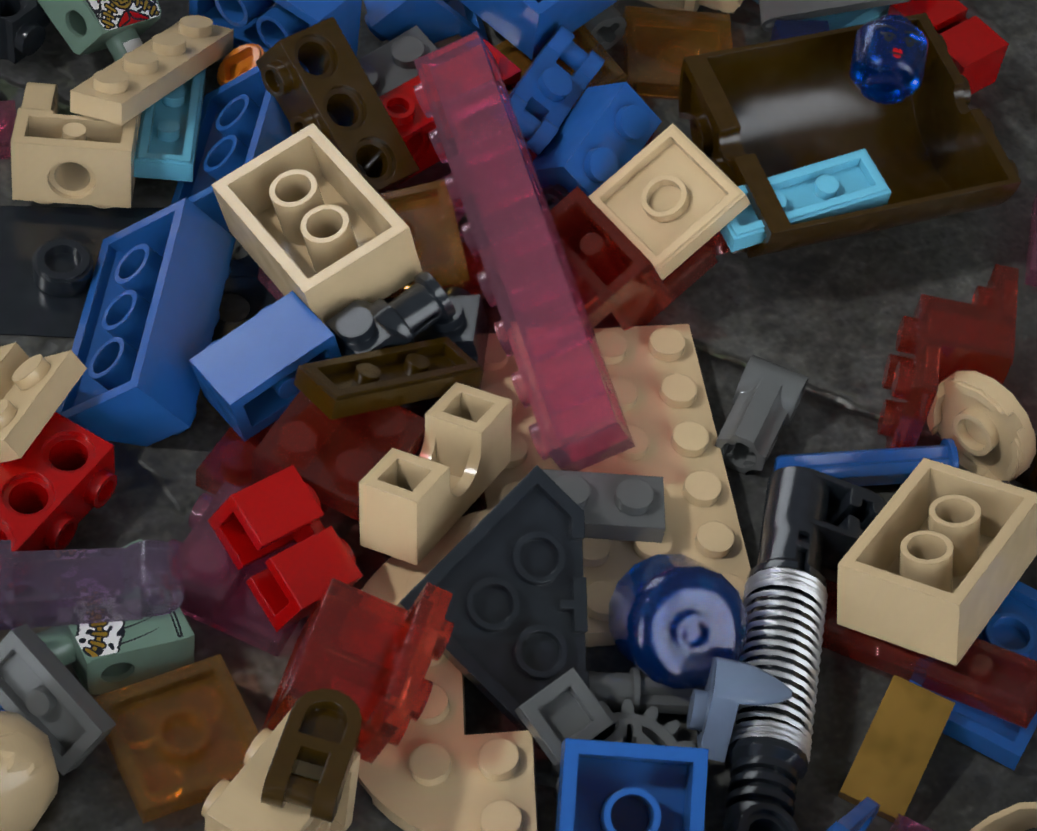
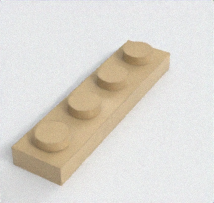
(152, 70)

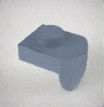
(715, 707)

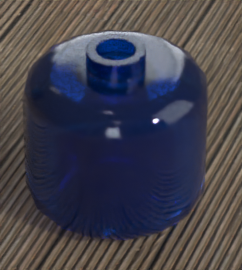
(674, 618)

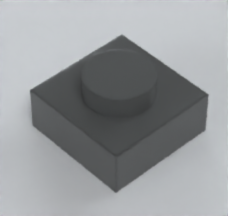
(561, 712)

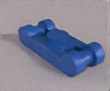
(549, 91)

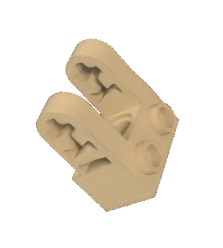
(70, 155)

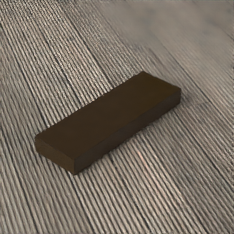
(386, 377)

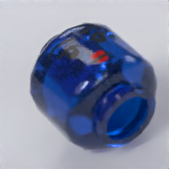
(888, 59)

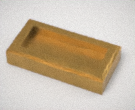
(897, 748)

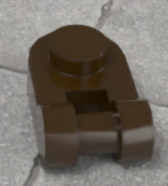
(319, 731)

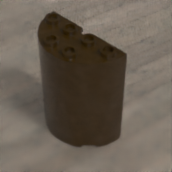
(795, 105)

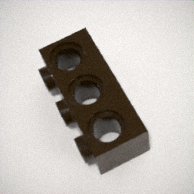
(342, 88)

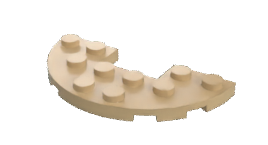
(437, 771)

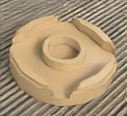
(986, 425)

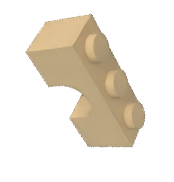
(417, 499)

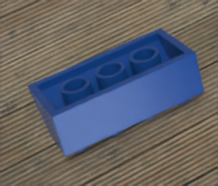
(142, 322)

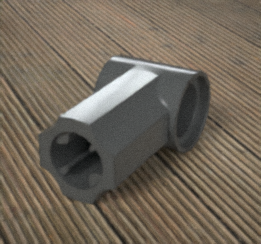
(761, 406)

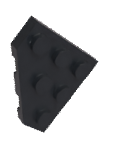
(517, 595)

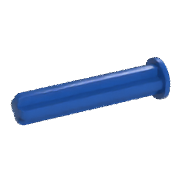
(873, 465)

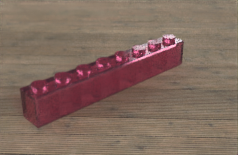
(522, 257)

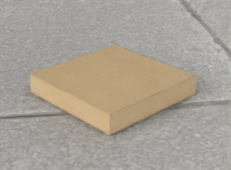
(669, 200)

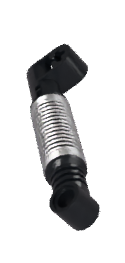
(805, 526)

